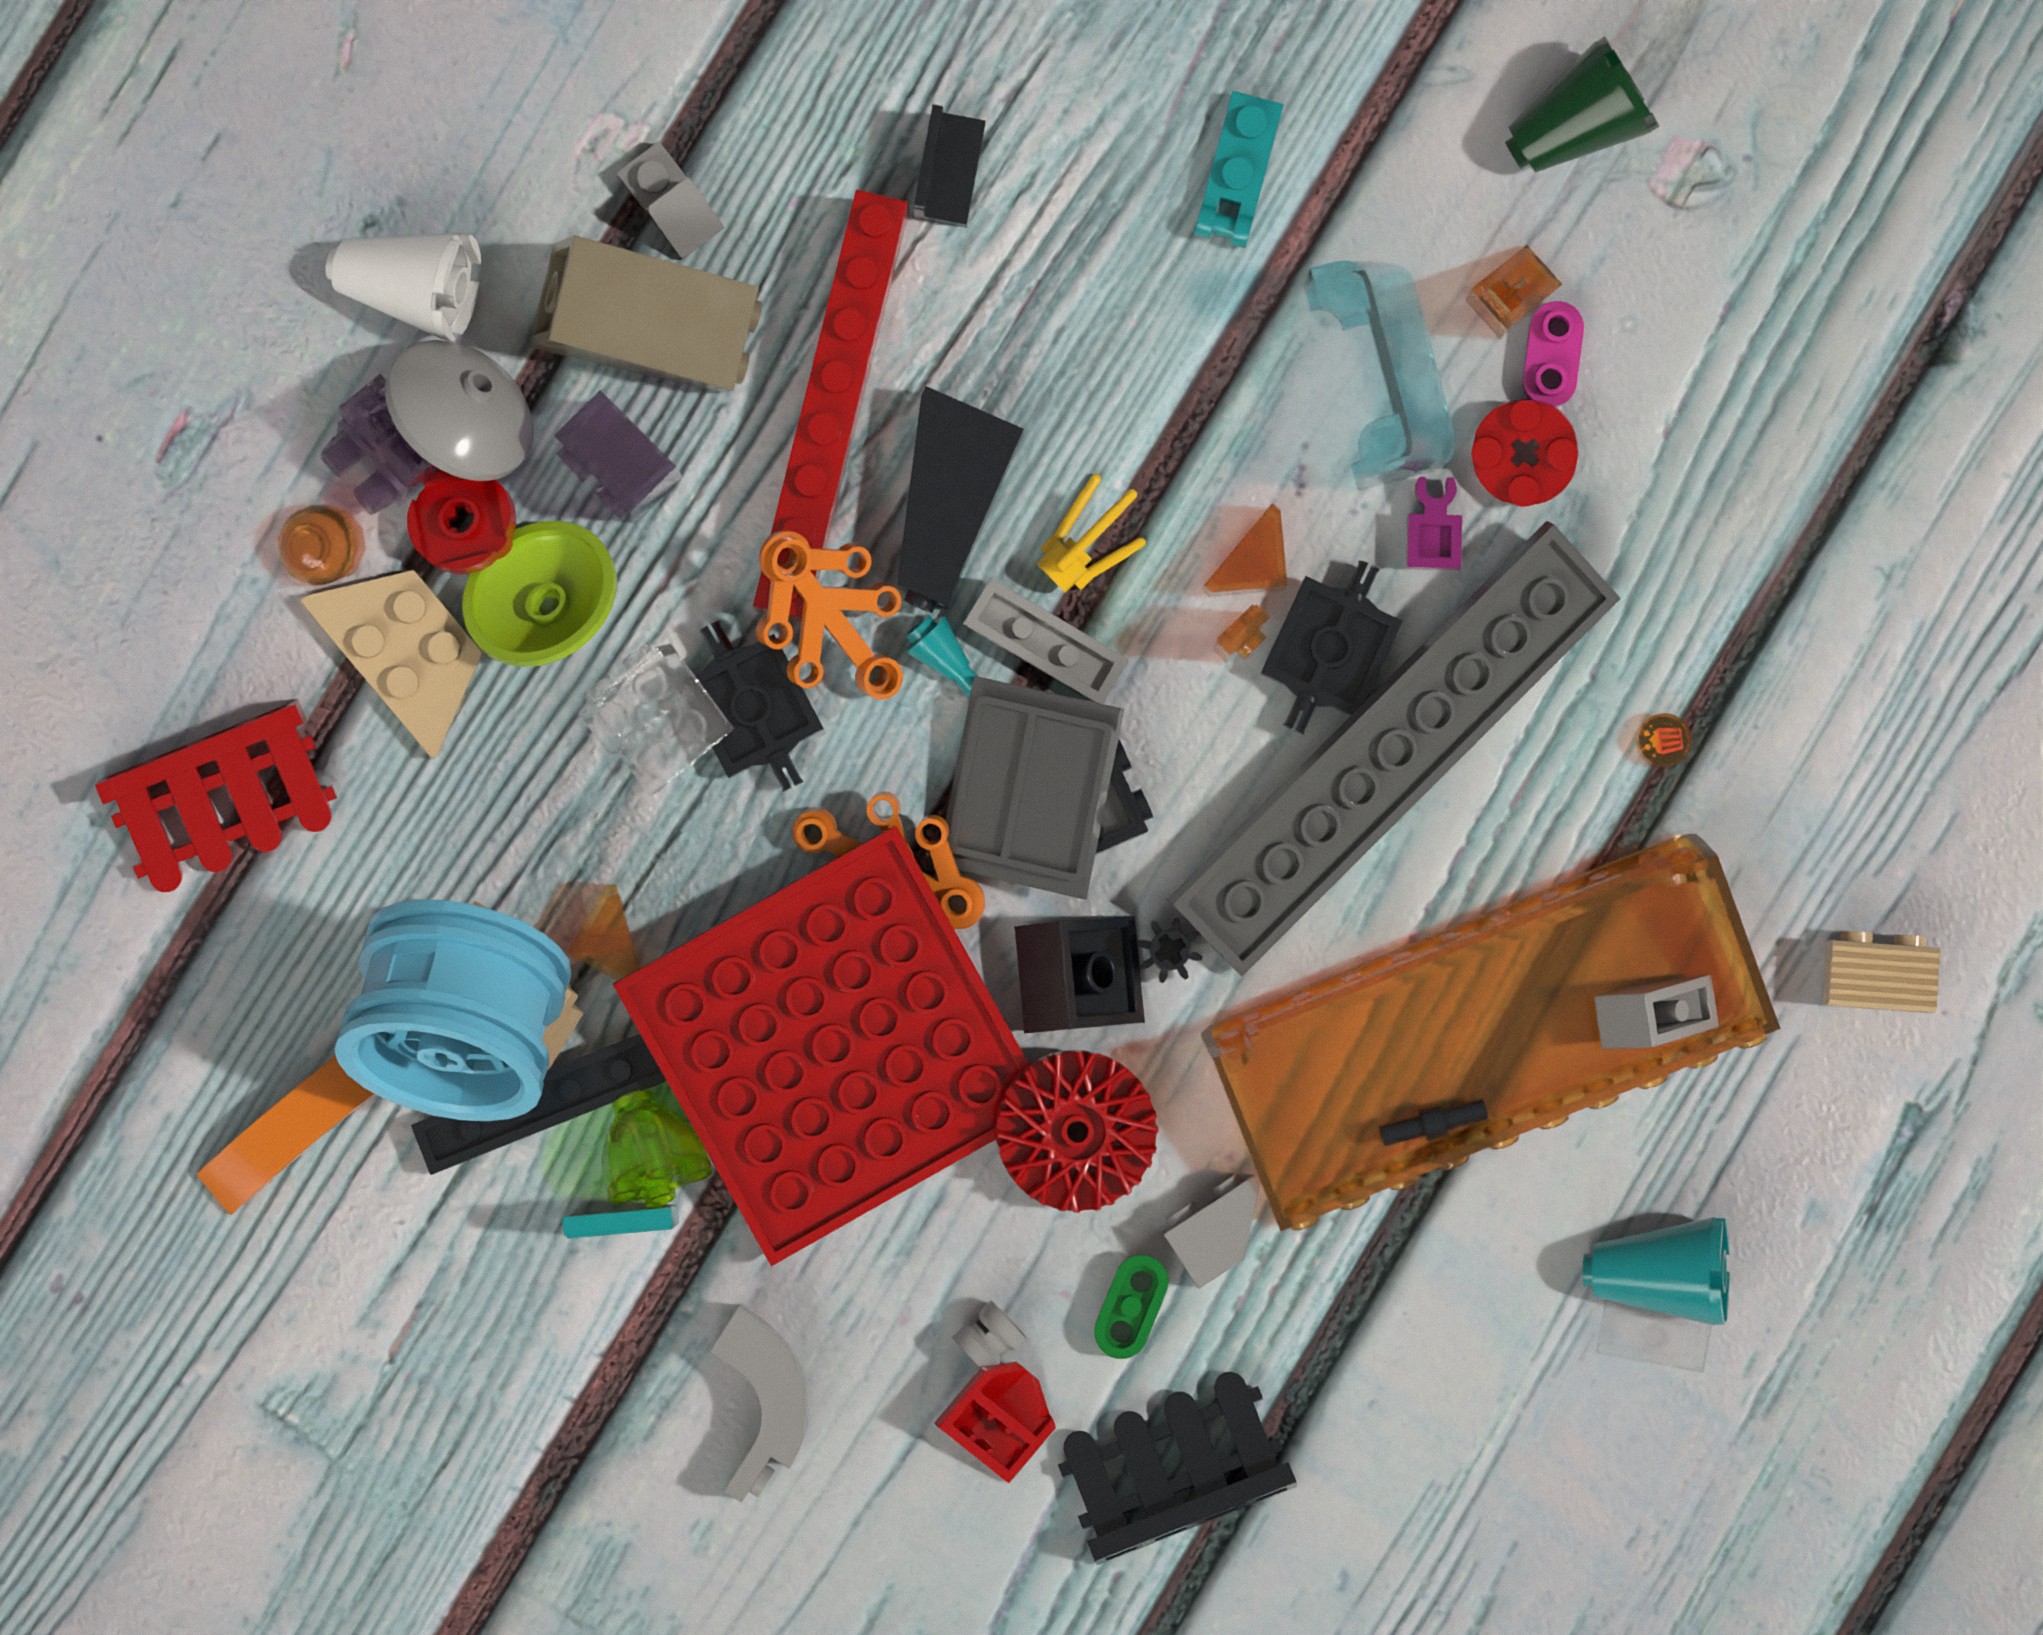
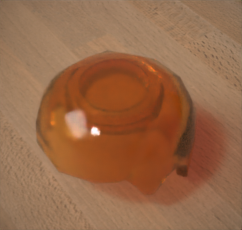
(321, 544)

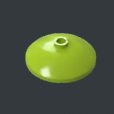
(545, 570)

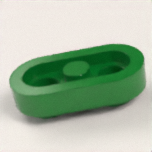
(1132, 1306)

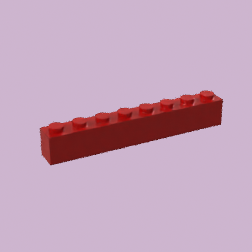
(838, 378)

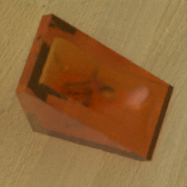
(1512, 291)
(1255, 562)
(606, 937)

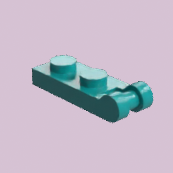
(1239, 166)

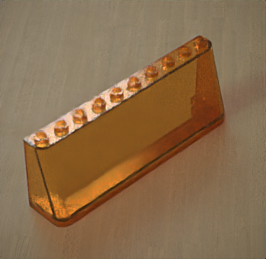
(1485, 1015)

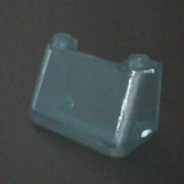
(1420, 430)

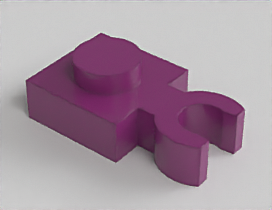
(1434, 536)

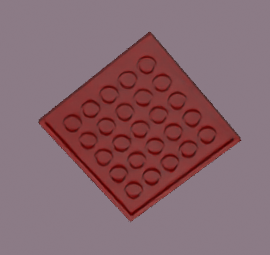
(828, 1044)

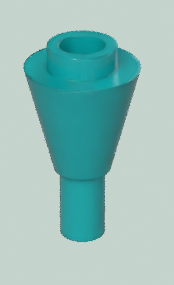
(939, 649)

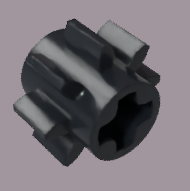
(1172, 935)

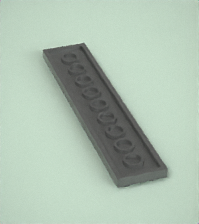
(1394, 748)

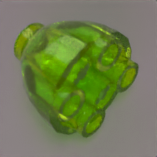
(650, 1152)

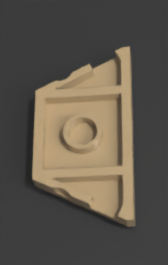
(403, 648)

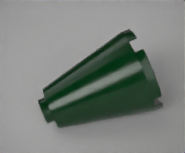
(1581, 112)

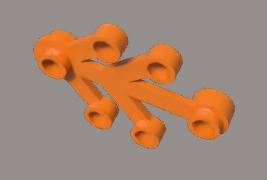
(823, 609)
(949, 878)

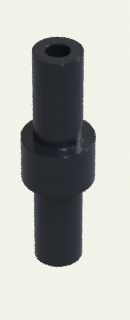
(1433, 1122)

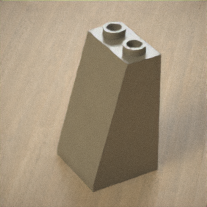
(645, 315)

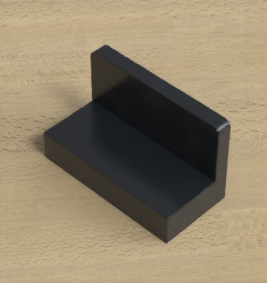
(948, 168)

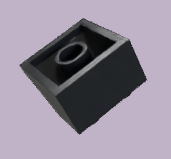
(1079, 974)

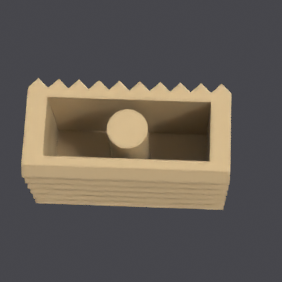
(1881, 974)

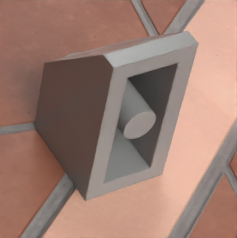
(1656, 1012)

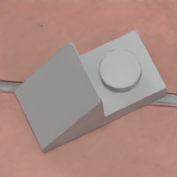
(670, 200)

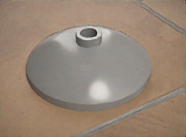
(459, 410)

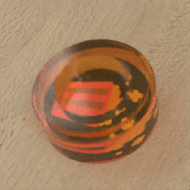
(1663, 740)

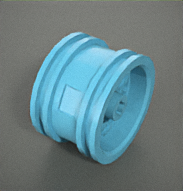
(453, 1010)

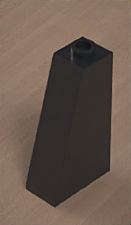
(952, 488)

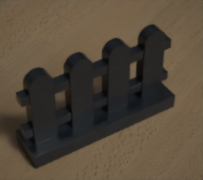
(1153, 1487)

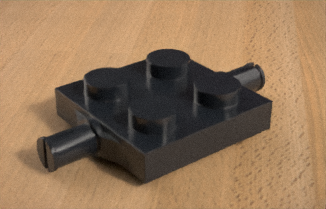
(1331, 647)
(760, 703)

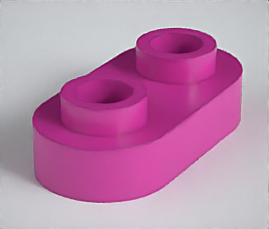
(1553, 353)

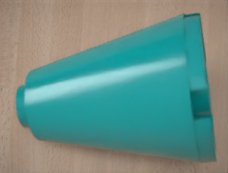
(1666, 1270)

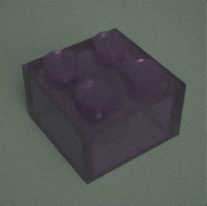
(618, 457)

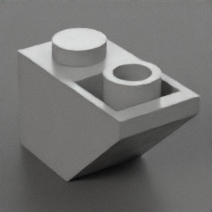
(1216, 1234)

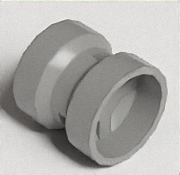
(989, 1336)

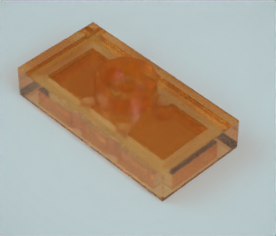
(1242, 635)

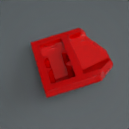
(999, 1418)

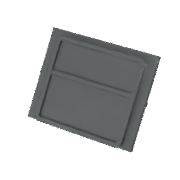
(1031, 786)

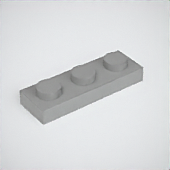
(1045, 642)

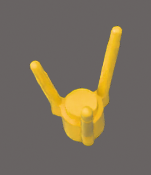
(1067, 561)

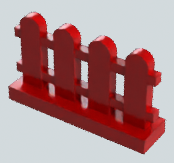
(194, 804)

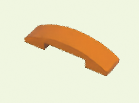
(282, 1135)

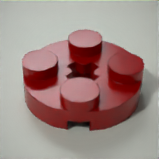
(1556, 452)
(447, 547)

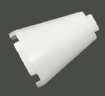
(411, 278)

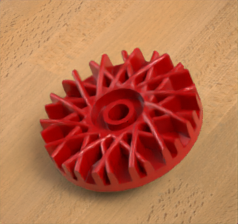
(1036, 1120)

